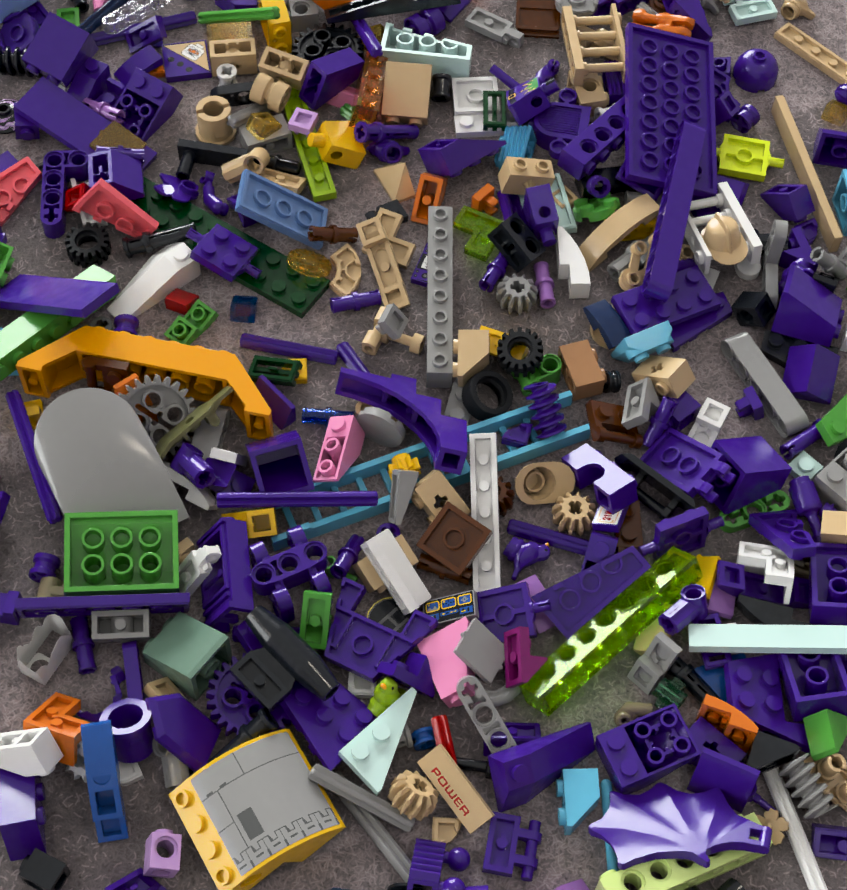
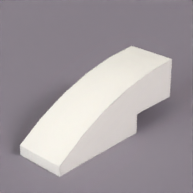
(572, 265)

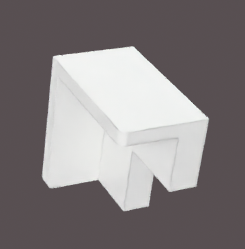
(769, 562)

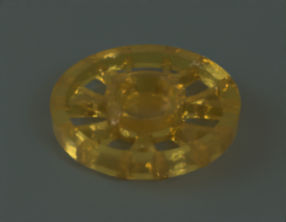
(309, 263)

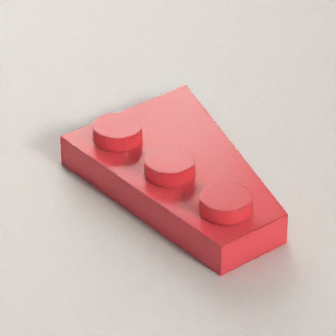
(15, 185)
(113, 207)

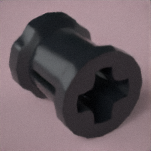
(441, 87)

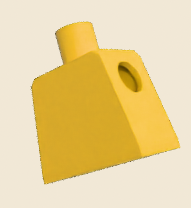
(337, 144)

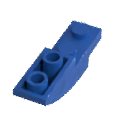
(104, 781)

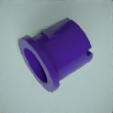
(130, 729)

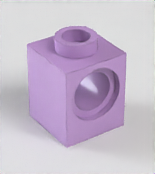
(155, 864)

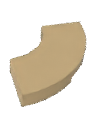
(348, 271)

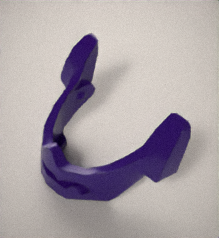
(116, 678)

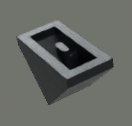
(770, 752)

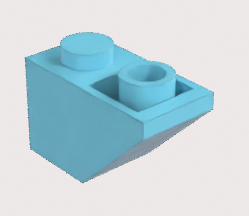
(579, 796)

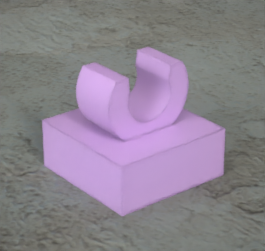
(303, 121)

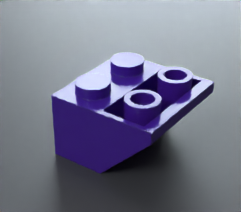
(119, 171)

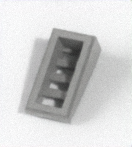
(401, 491)

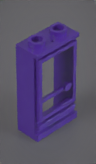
(230, 581)

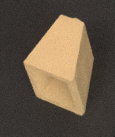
(406, 93)

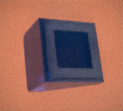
(243, 309)

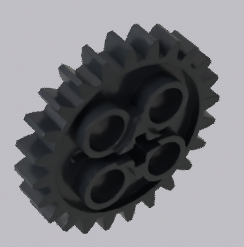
(325, 41)

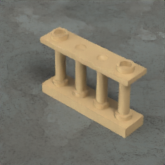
(576, 53)

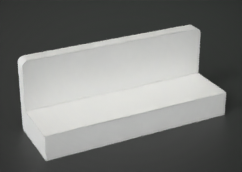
(396, 571)

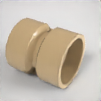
(267, 91)

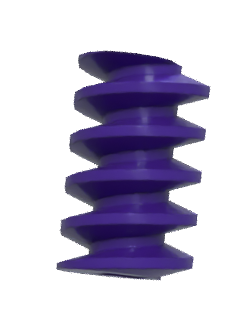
(546, 409)

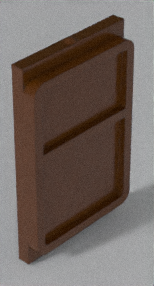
(537, 18)

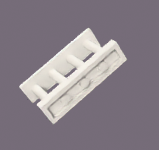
(729, 206)

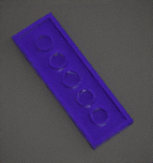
(65, 117)
(56, 295)
(83, 605)

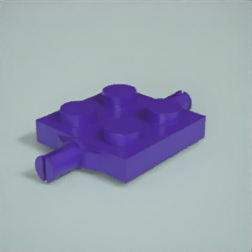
(224, 253)
(683, 531)
(509, 608)

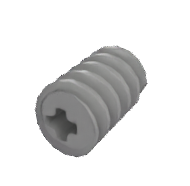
(807, 788)

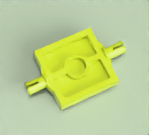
(745, 158)

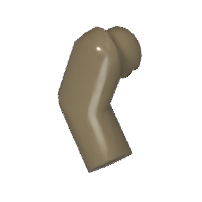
(630, 711)

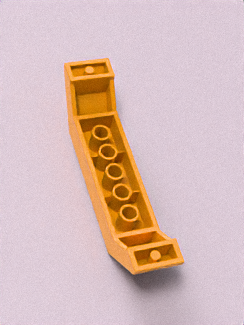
(195, 367)

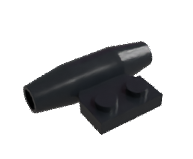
(285, 658)

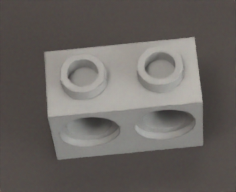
(302, 14)

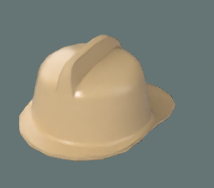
(724, 240)
(544, 482)

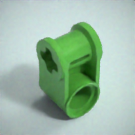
(550, 361)

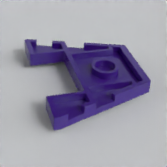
(362, 643)
(756, 691)

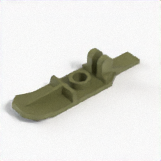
(192, 422)

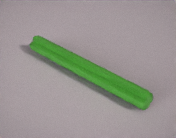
(239, 15)

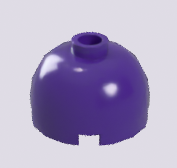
(756, 70)

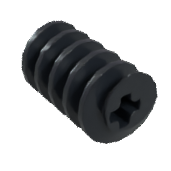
(12, 63)

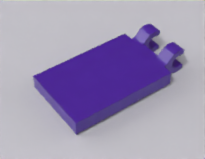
(688, 464)

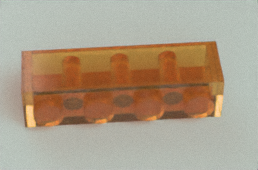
(368, 90)

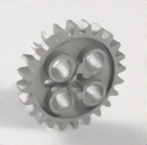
(167, 397)

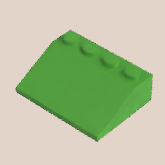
(121, 553)

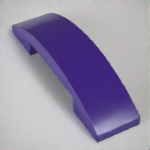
(735, 581)

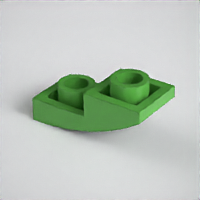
(193, 324)

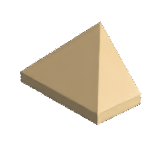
(396, 181)

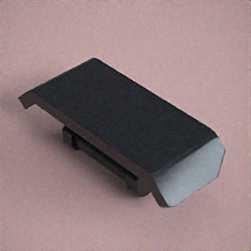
(645, 473)

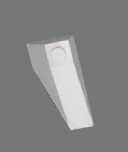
(157, 278)

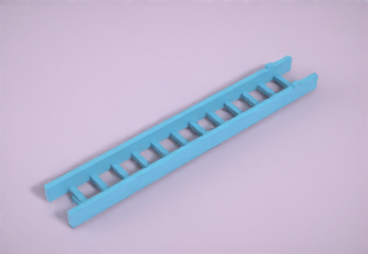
(420, 450)

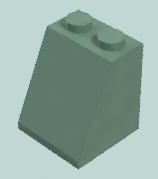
(188, 653)

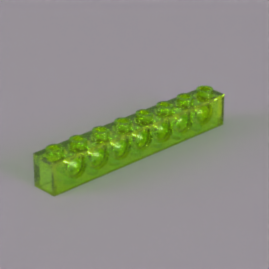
(610, 630)

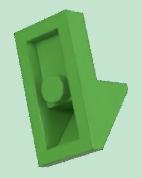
(316, 618)

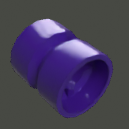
(426, 21)

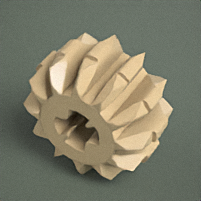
(564, 514)
(413, 795)

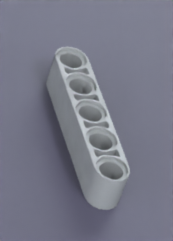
(756, 371)

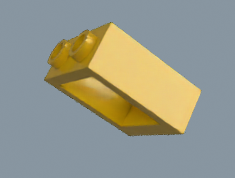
(277, 31)

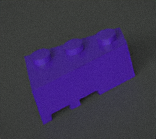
(22, 814)

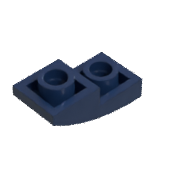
(607, 320)

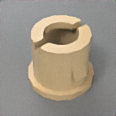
(212, 120)

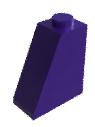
(330, 76)

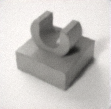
(392, 322)

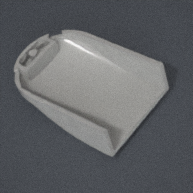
(101, 456)

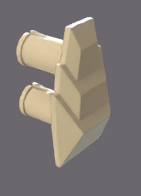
(834, 773)

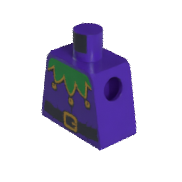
(530, 98)

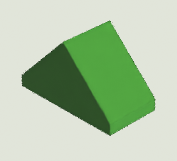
(825, 733)

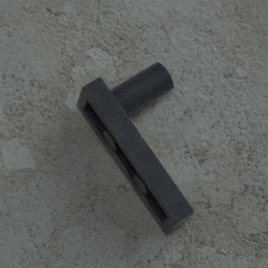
(203, 153)

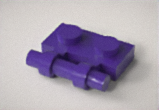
(502, 844)

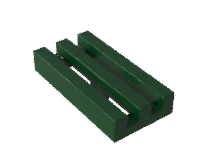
(494, 124)
(273, 374)

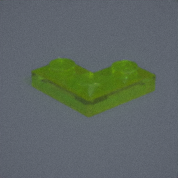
(479, 226)

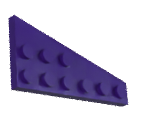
(324, 724)

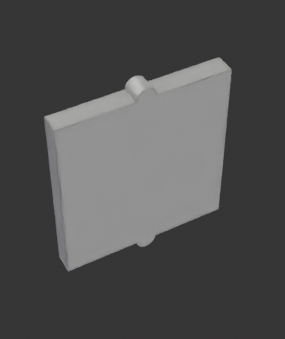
(481, 651)

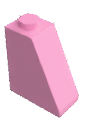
(445, 664)

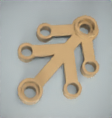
(632, 271)

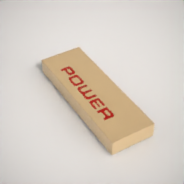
(455, 788)

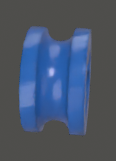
(424, 738)

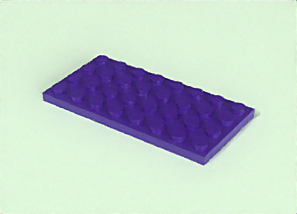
(666, 83)

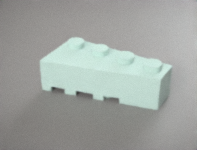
(444, 56)

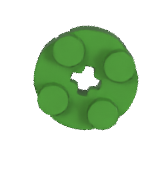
(595, 208)

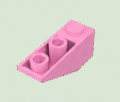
(339, 449)

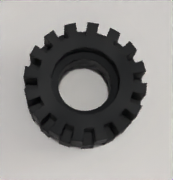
(86, 234)
(520, 338)

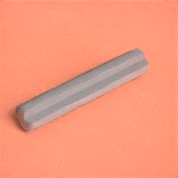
(242, 116)

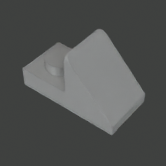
(639, 403)

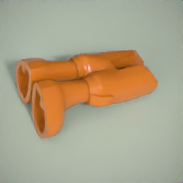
(664, 21)

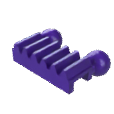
(428, 863)

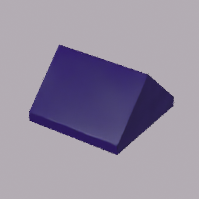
(811, 372)

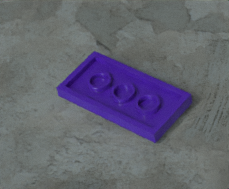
(689, 299)

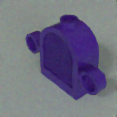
(560, 122)

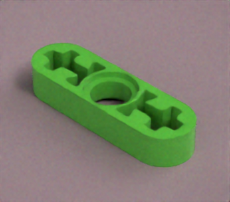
(742, 521)

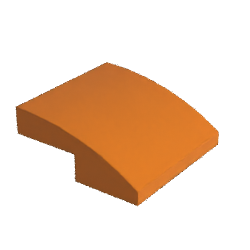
(728, 721)

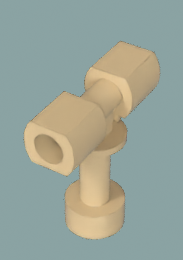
(374, 339)

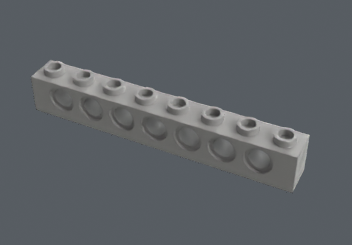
(439, 297)

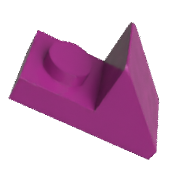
(519, 663)

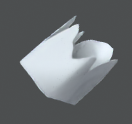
(60, 650)

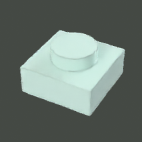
(805, 466)

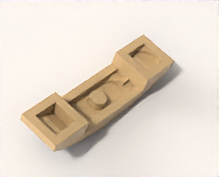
(616, 228)
(383, 262)

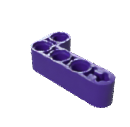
(58, 169)

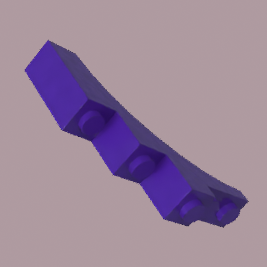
(422, 414)

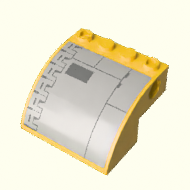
(255, 810)

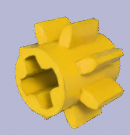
(404, 462)

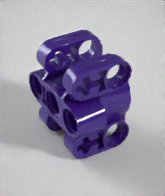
(279, 580)

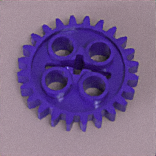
(235, 714)

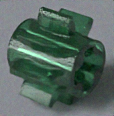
(670, 692)

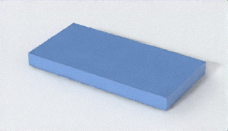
(279, 208)

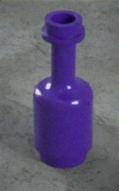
(807, 503)

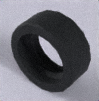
(497, 384)

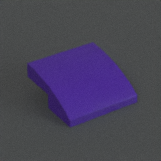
(729, 775)

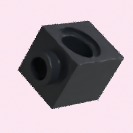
(753, 309)
(43, 871)

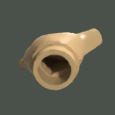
(794, 8)

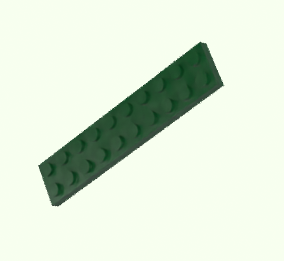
(277, 281)

